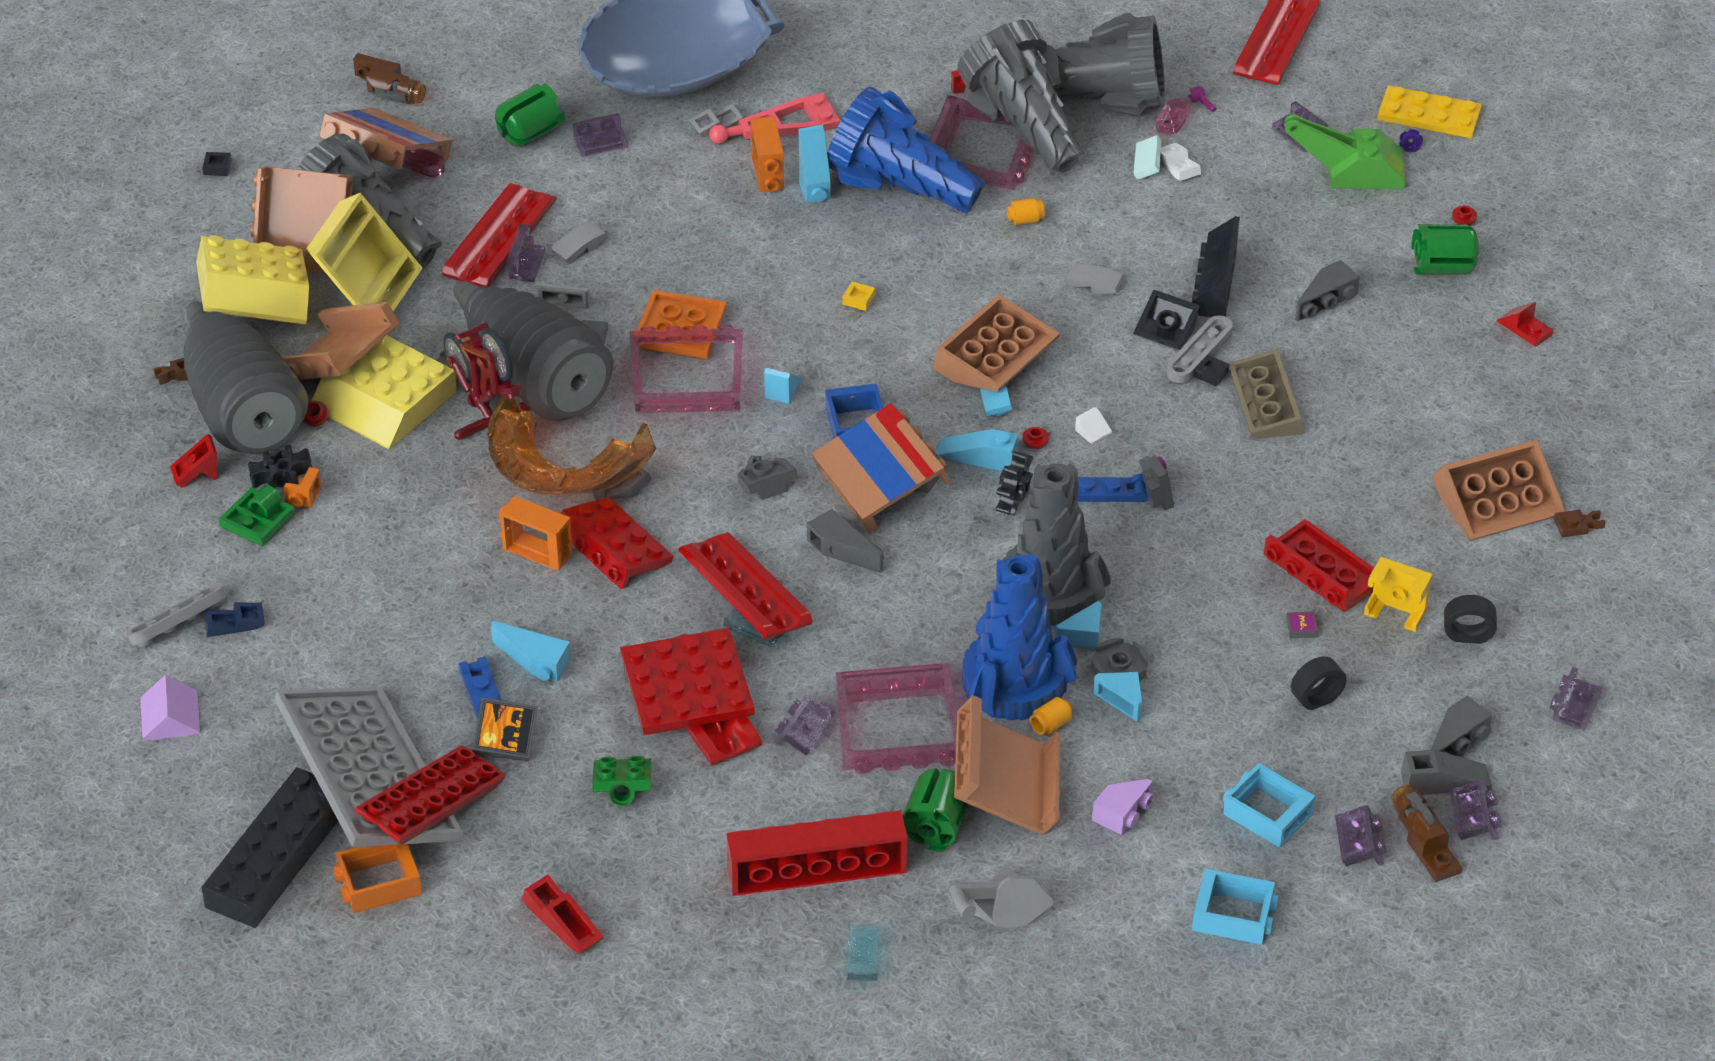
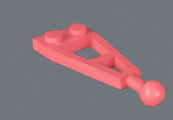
(816, 107)

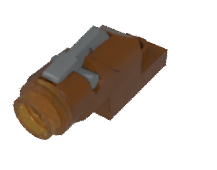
(386, 80)
(1425, 833)

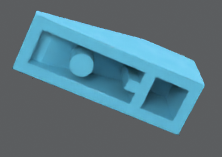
(813, 164)
(983, 448)
(535, 652)

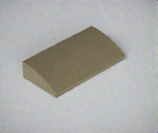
(1266, 396)

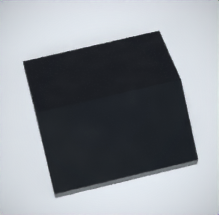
(1167, 320)

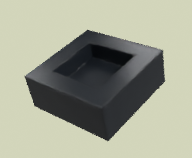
(217, 163)
(1211, 370)

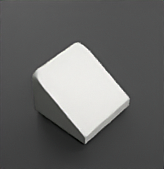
(1092, 426)

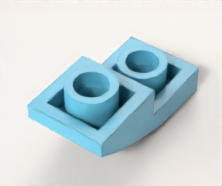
(996, 402)

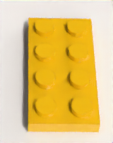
(1429, 111)

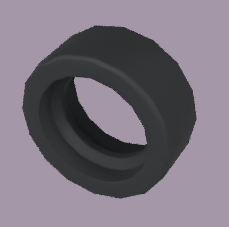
(1470, 605)
(1313, 672)

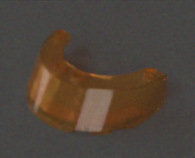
(519, 461)

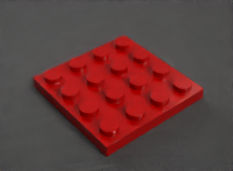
(686, 681)

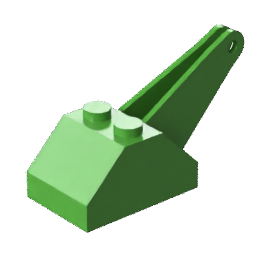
(1354, 159)

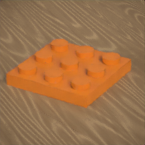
(685, 311)

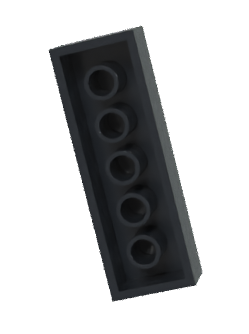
(271, 851)

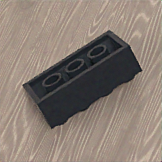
(1216, 269)

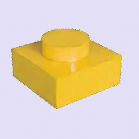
(858, 296)

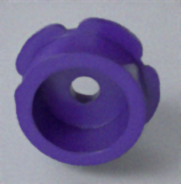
(1415, 144)

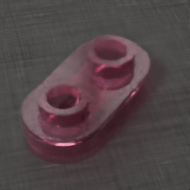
(1173, 116)
(424, 162)

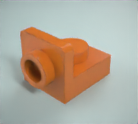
(307, 490)

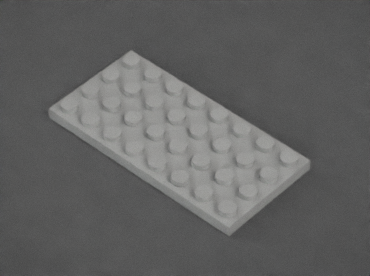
(356, 753)

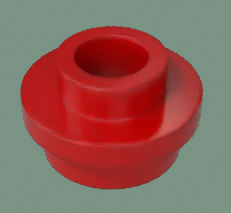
(1464, 215)
(313, 408)
(1035, 437)

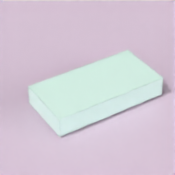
(1147, 157)

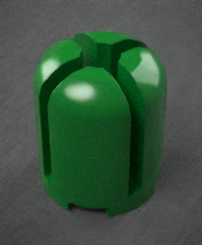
(528, 115)
(1445, 249)
(933, 811)

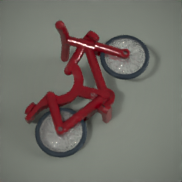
(468, 358)

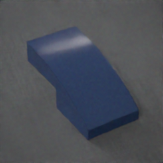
(242, 618)

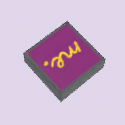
(1302, 625)

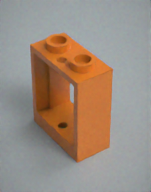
(767, 154)
(550, 553)
(381, 894)

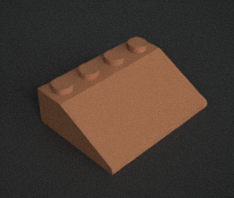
(993, 346)
(1499, 490)

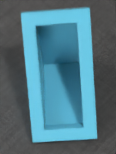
(780, 385)
(1082, 628)
(1120, 691)

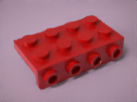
(614, 541)
(1321, 564)

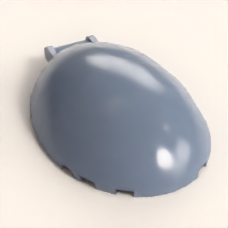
(673, 44)

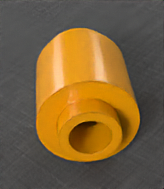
(1025, 211)
(1051, 716)

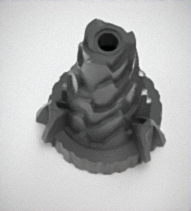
(1118, 63)
(1017, 76)
(346, 156)
(1058, 538)

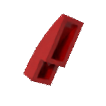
(561, 914)

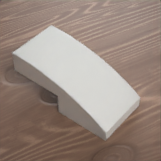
(1177, 162)

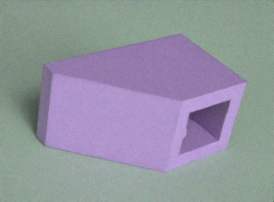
(1121, 804)

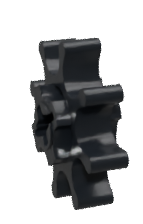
(280, 467)
(1014, 483)

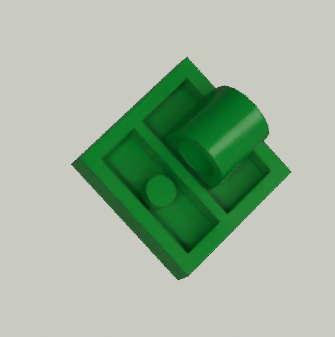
(257, 515)
(613, 772)

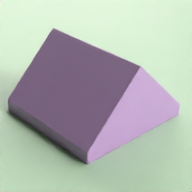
(169, 710)

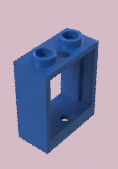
(839, 401)

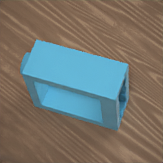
(1300, 804)
(1240, 888)

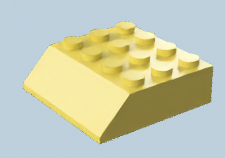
(363, 254)
(253, 279)
(387, 392)

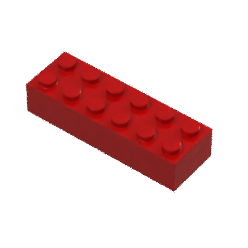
(816, 853)

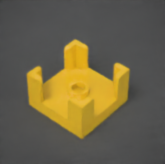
(1399, 588)

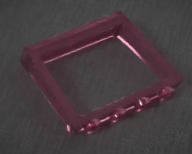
(951, 115)
(687, 401)
(895, 684)

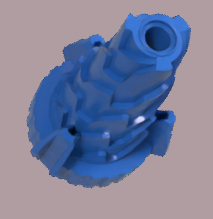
(880, 146)
(1015, 659)

